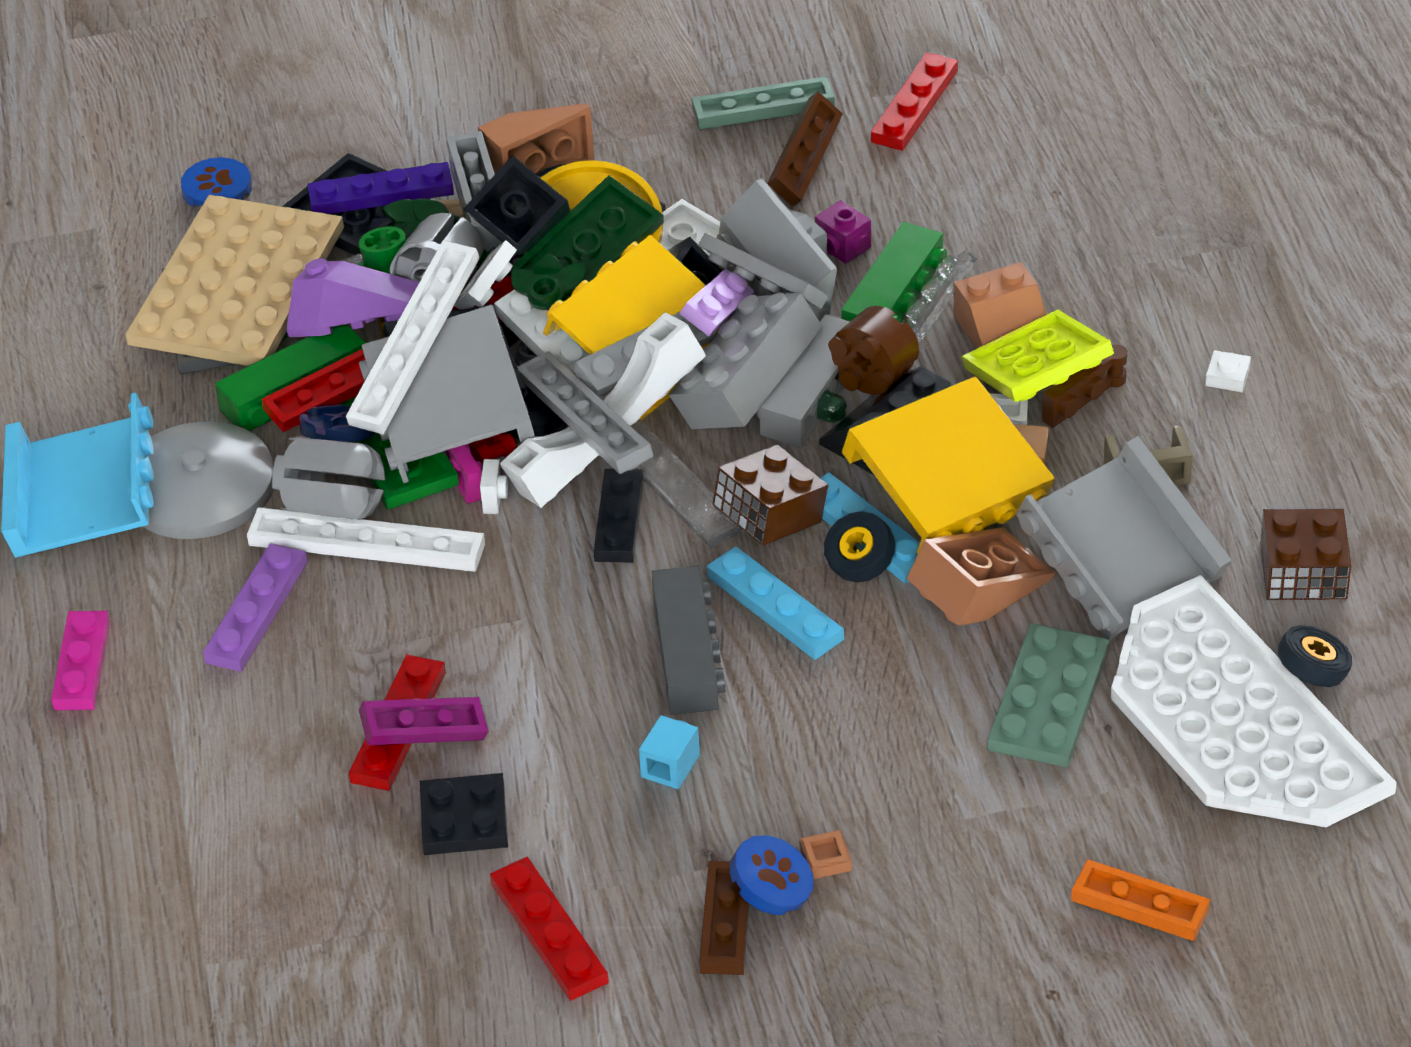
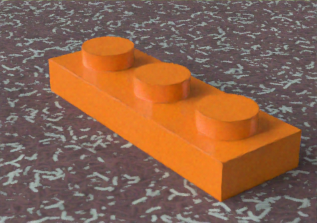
(1140, 900)

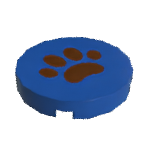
(215, 177)
(771, 874)

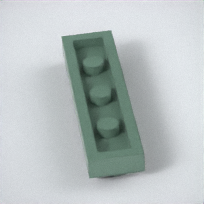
(758, 102)

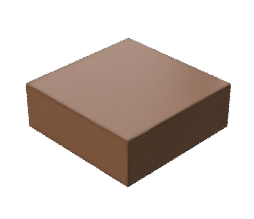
(826, 854)

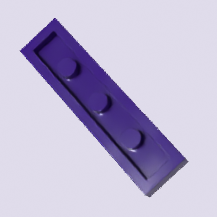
(380, 188)

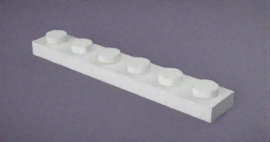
(412, 337)
(367, 539)

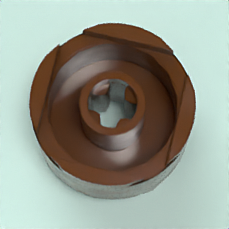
(873, 351)

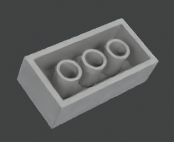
(746, 361)

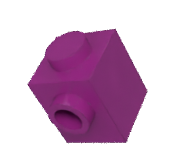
(846, 231)

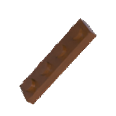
(805, 149)

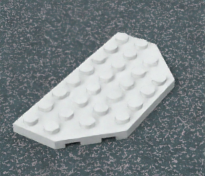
(1235, 716)

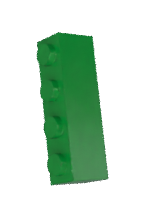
(898, 272)
(243, 391)

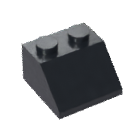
(517, 206)

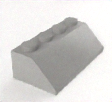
(769, 232)

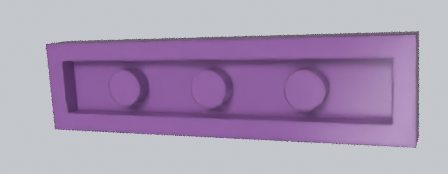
(255, 607)

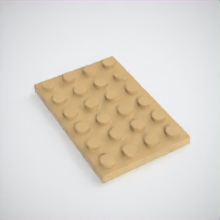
(232, 281)

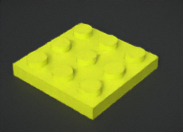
(1037, 355)

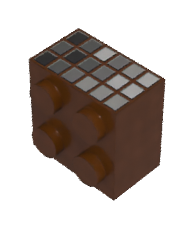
(770, 494)
(1305, 554)

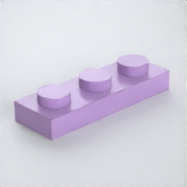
(716, 302)

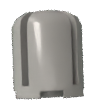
(424, 242)
(318, 457)

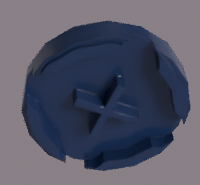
(331, 424)

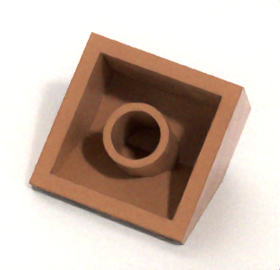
(997, 303)

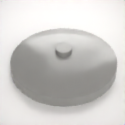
(207, 479)

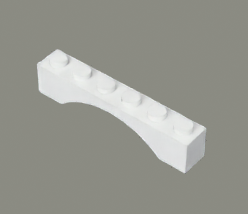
(659, 361)

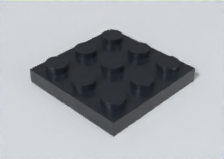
(357, 221)

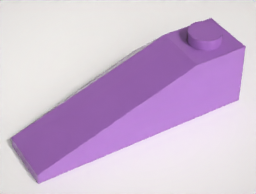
(342, 294)

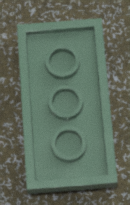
(1048, 695)

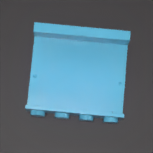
(77, 483)

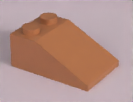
(541, 137)
(976, 573)

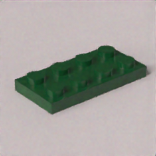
(596, 230)

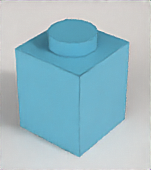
(669, 752)

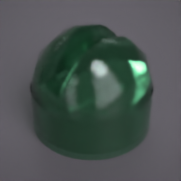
(831, 407)

